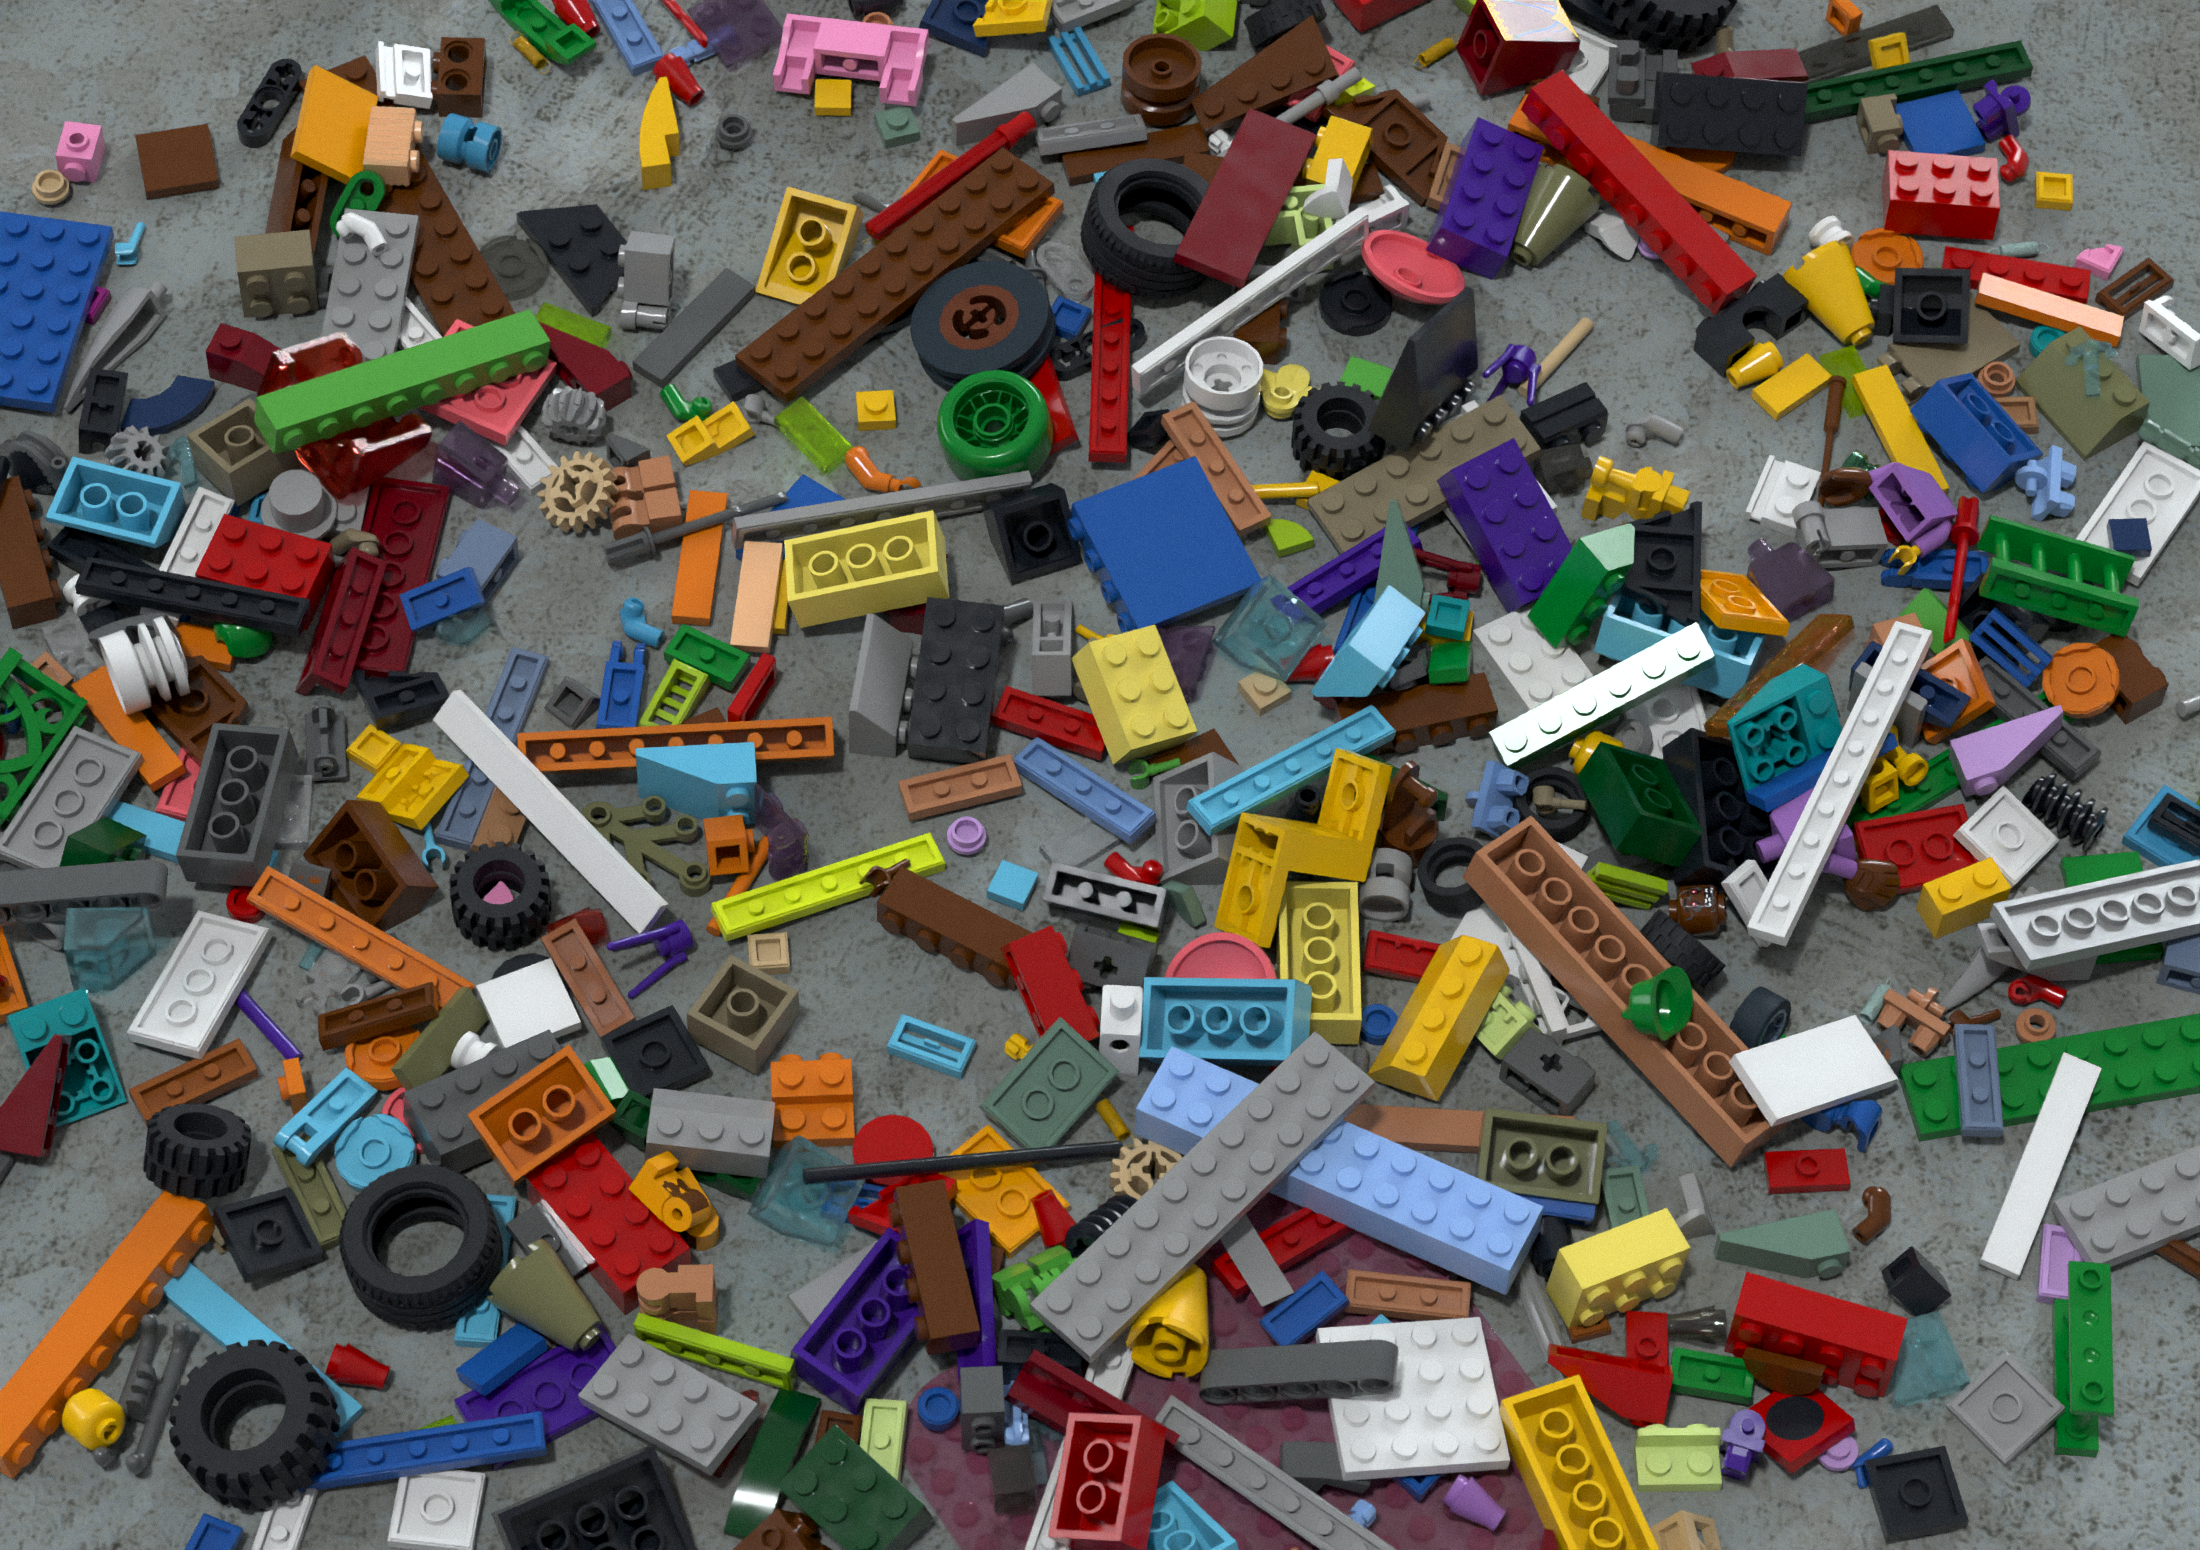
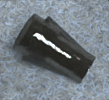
(1698, 1326)

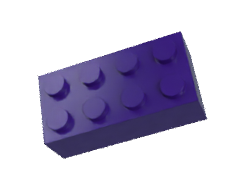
(1484, 198)
(1507, 523)
(860, 1330)

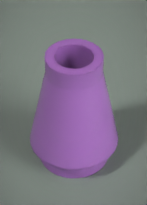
(1472, 1502)

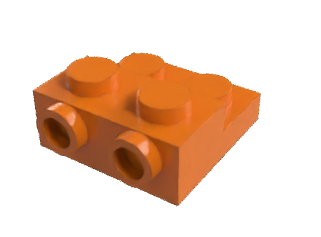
(813, 1100)

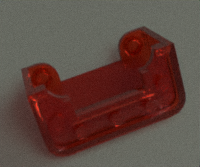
(356, 456)

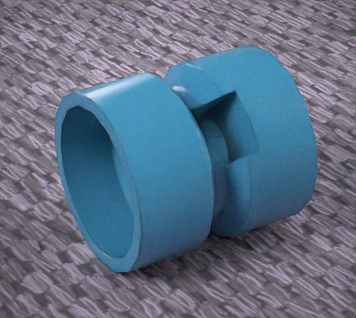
(469, 142)

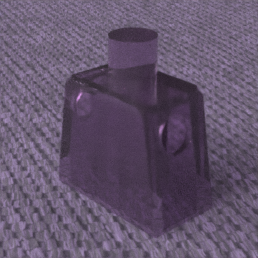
(473, 468)
(1789, 578)

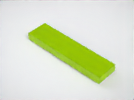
(716, 1352)

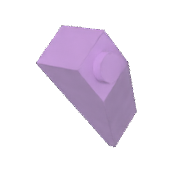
(1994, 754)

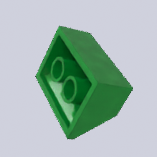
(1584, 585)

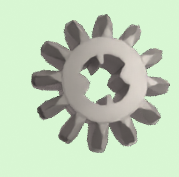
(573, 415)
(138, 452)

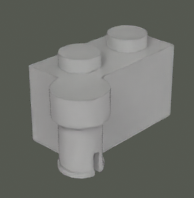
(646, 280)
(1840, 535)

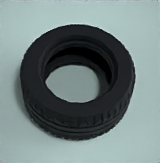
(1121, 255)
(409, 1195)

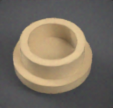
(50, 187)

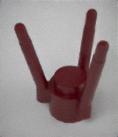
(1461, 576)

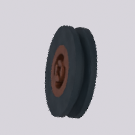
(971, 301)

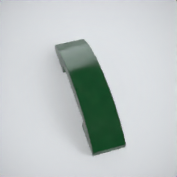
(632, 1123)
(770, 1460)

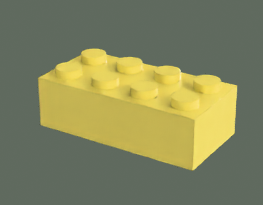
(866, 569)
(1322, 949)

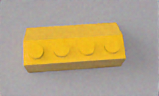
(1441, 1017)

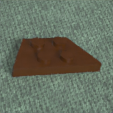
(1403, 139)
(191, 716)

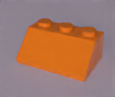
(541, 1115)

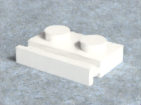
(404, 75)
(1778, 492)

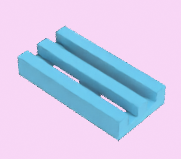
(928, 1052)

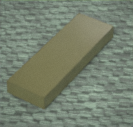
(433, 1048)
(314, 1194)

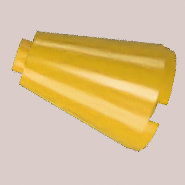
(1834, 292)
(1174, 1329)

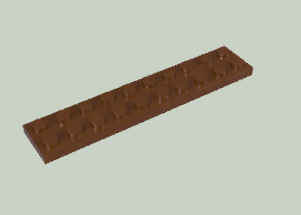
(446, 262)
(894, 275)

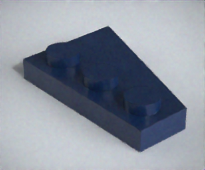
(954, 23)

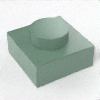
(897, 126)

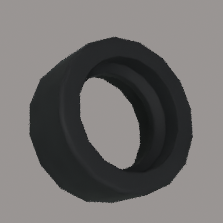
(1563, 783)
(1435, 860)

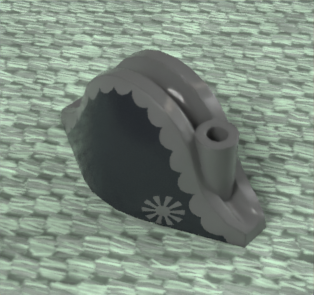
(36, 462)

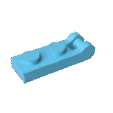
(326, 1116)

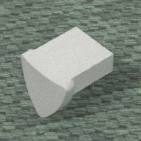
(1335, 196)
(1613, 232)

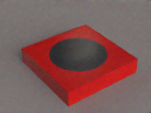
(1801, 1426)

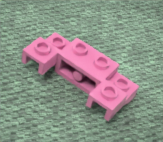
(852, 51)

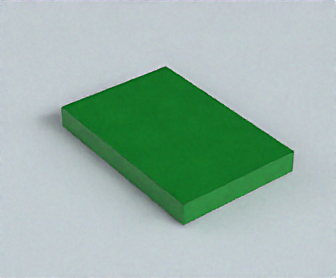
(2093, 868)

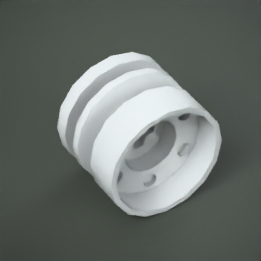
(1224, 382)
(144, 665)

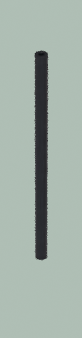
(961, 1162)

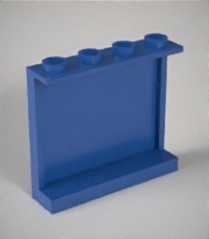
(1162, 547)

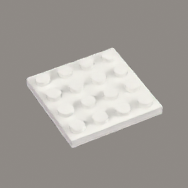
(1436, 1417)

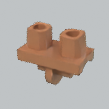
(1929, 1029)

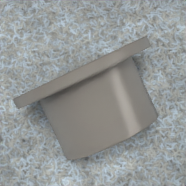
(299, 505)

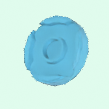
(372, 1149)

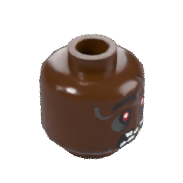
(1699, 909)

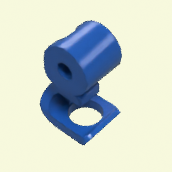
(1863, 1114)

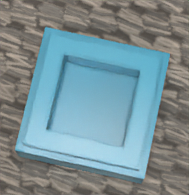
(1012, 885)

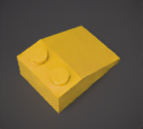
(808, 245)

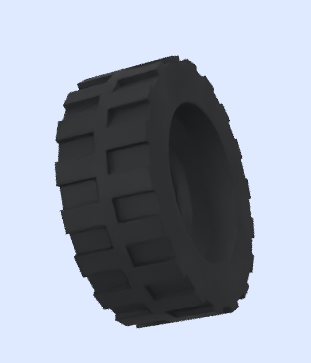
(1279, 18)
(1682, 949)

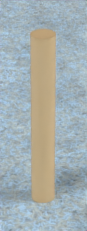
(1559, 353)

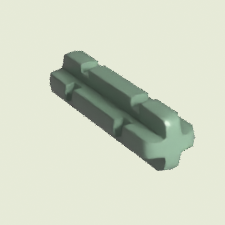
(2169, 442)

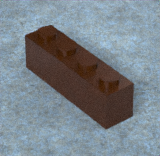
(296, 195)
(23, 566)
(1430, 713)
(949, 925)
(935, 1267)

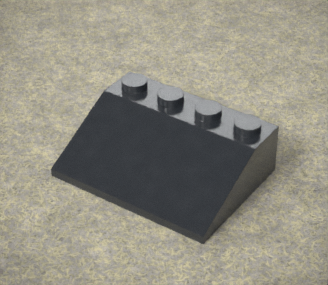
(1430, 375)
(1715, 793)
(604, 1509)

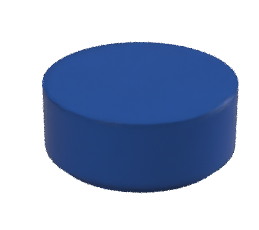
(1377, 1023)
(938, 1408)

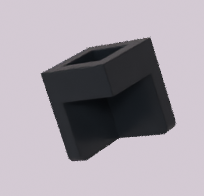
(1916, 1282)

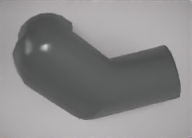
(1013, 612)

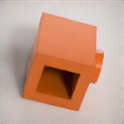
(727, 844)

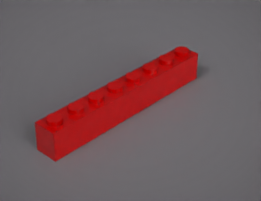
(1638, 192)

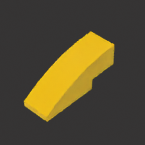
(658, 138)

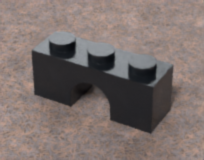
(1768, 306)

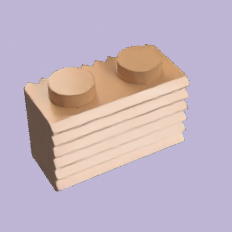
(392, 143)

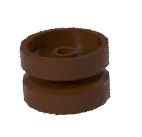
(1160, 78)

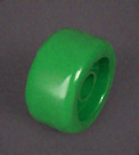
(994, 426)

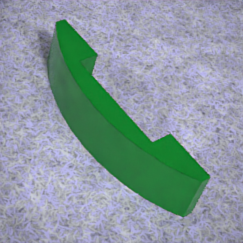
(545, 30)

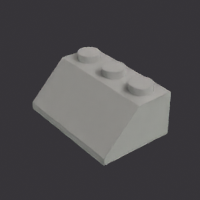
(881, 690)
(1181, 843)
(711, 1132)

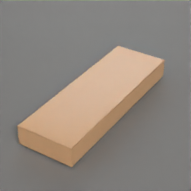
(757, 596)

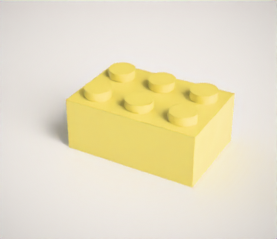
(1134, 694)
(1617, 1269)

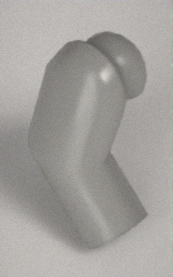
(1649, 426)

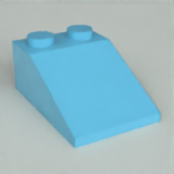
(701, 778)
(1183, 1524)

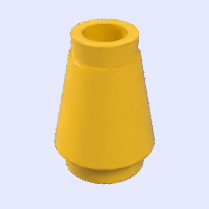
(1755, 365)

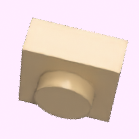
(1263, 692)

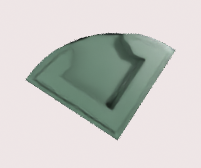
(1185, 902)

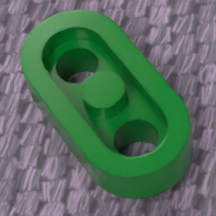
(355, 198)

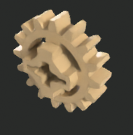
(580, 489)
(1133, 1169)

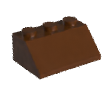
(371, 866)

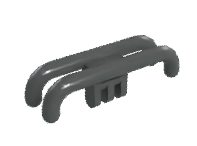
(145, 1397)

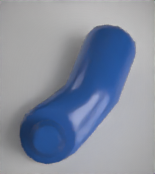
(1880, 1449)

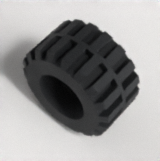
(1336, 408)
(506, 922)
(197, 1150)

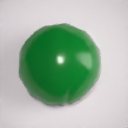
(243, 640)

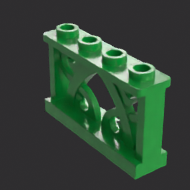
(33, 725)

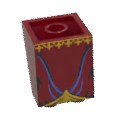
(1516, 42)

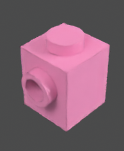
(80, 151)

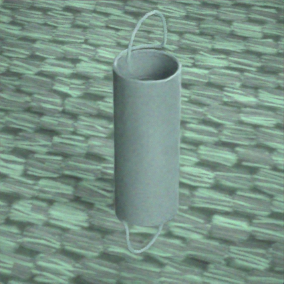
(2019, 249)
(1874, 1004)

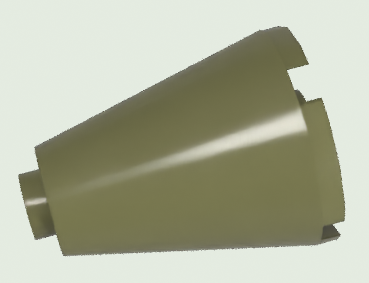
(1552, 213)
(546, 1298)

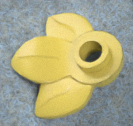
(1284, 389)

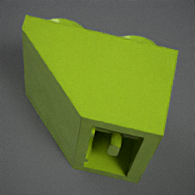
(1198, 21)

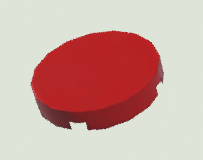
(889, 1140)

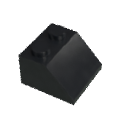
(1931, 305)
(1032, 532)
(1975, 608)

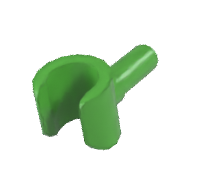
(1141, 766)

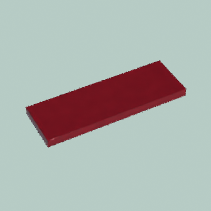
(1245, 198)
(409, 527)

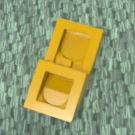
(705, 439)

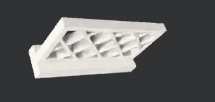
(1544, 997)

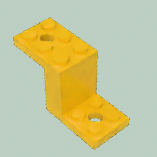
(1333, 847)

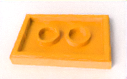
(333, 125)
(1738, 604)
(1000, 1194)

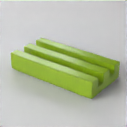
(1627, 885)

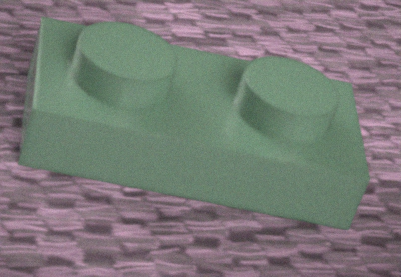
(1623, 1195)

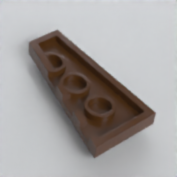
(1269, 79)

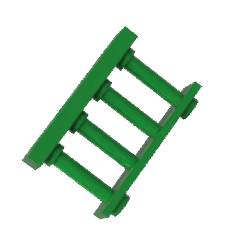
(2053, 594)
(2083, 1358)

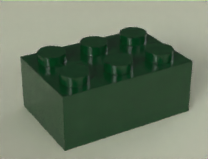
(1639, 805)
(853, 1496)

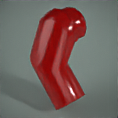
(2016, 159)
(1146, 874)
(2036, 988)

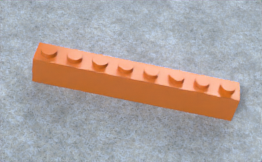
(1725, 203)
(616, 747)
(98, 1324)

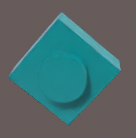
(1447, 617)

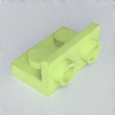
(1505, 1023)
(1677, 1458)

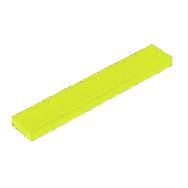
(820, 888)

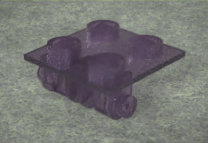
(736, 27)
(1187, 652)
(785, 836)

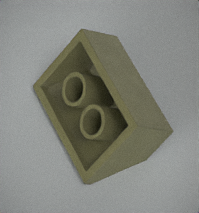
(2060, 396)

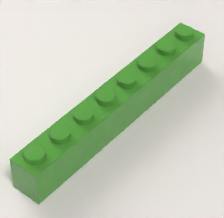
(401, 381)

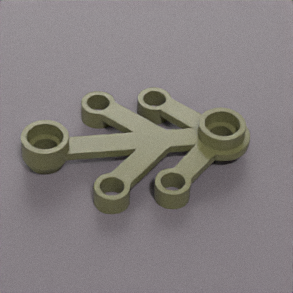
(643, 840)

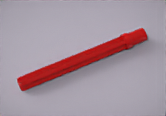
(921, 196)

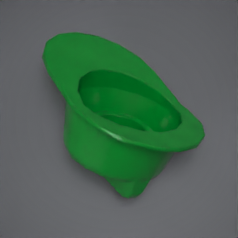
(1661, 1003)

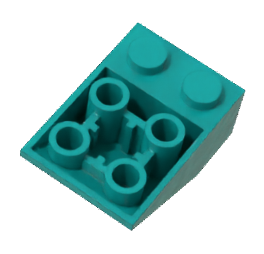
(1784, 725)
(90, 1074)

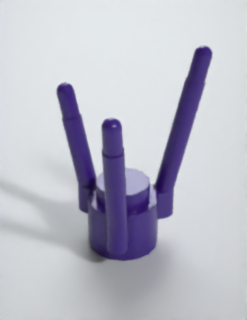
(1517, 365)
(668, 940)

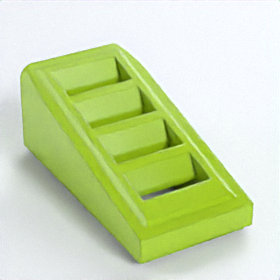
(677, 671)

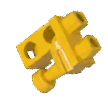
(1636, 494)
(1882, 781)

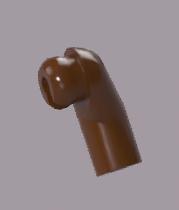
(1879, 1214)

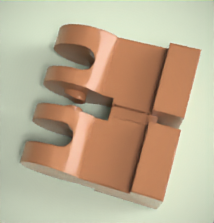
(645, 498)
(681, 1296)

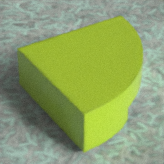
(1288, 537)

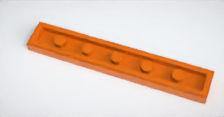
(351, 936)

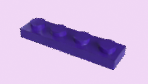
(1344, 573)
(976, 1251)

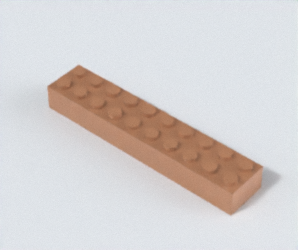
(1598, 962)

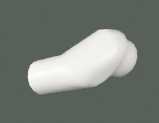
(366, 228)

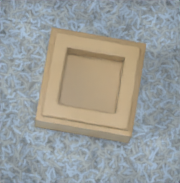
(769, 952)

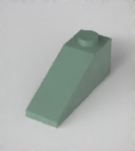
(1399, 561)
(1792, 1246)

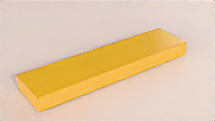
(1895, 422)

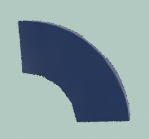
(173, 406)

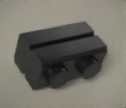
(1566, 418)

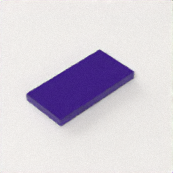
(544, 1385)

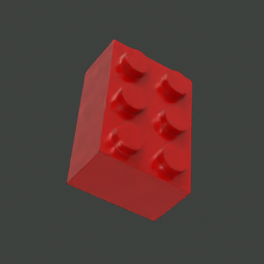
(1940, 195)
(268, 561)
(1107, 1482)

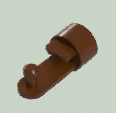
(1406, 822)

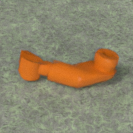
(868, 475)

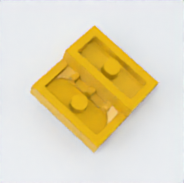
(414, 785)

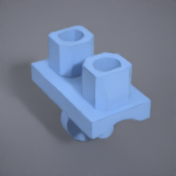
(2043, 482)

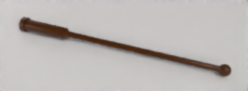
(1831, 424)

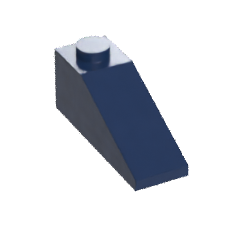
(1944, 700)

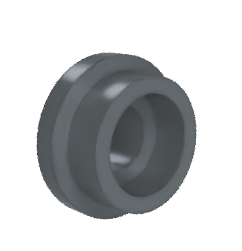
(733, 124)

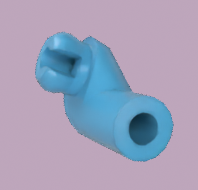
(636, 626)

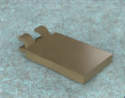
(1936, 361)

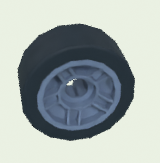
(1761, 1018)

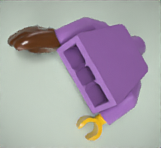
(1907, 496)
(1866, 881)

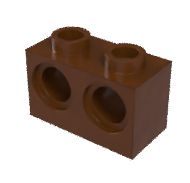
(461, 76)

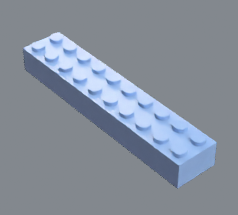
(1359, 1179)

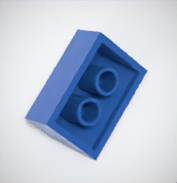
(1974, 431)

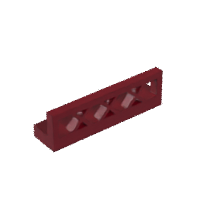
(342, 622)
(1053, 1391)

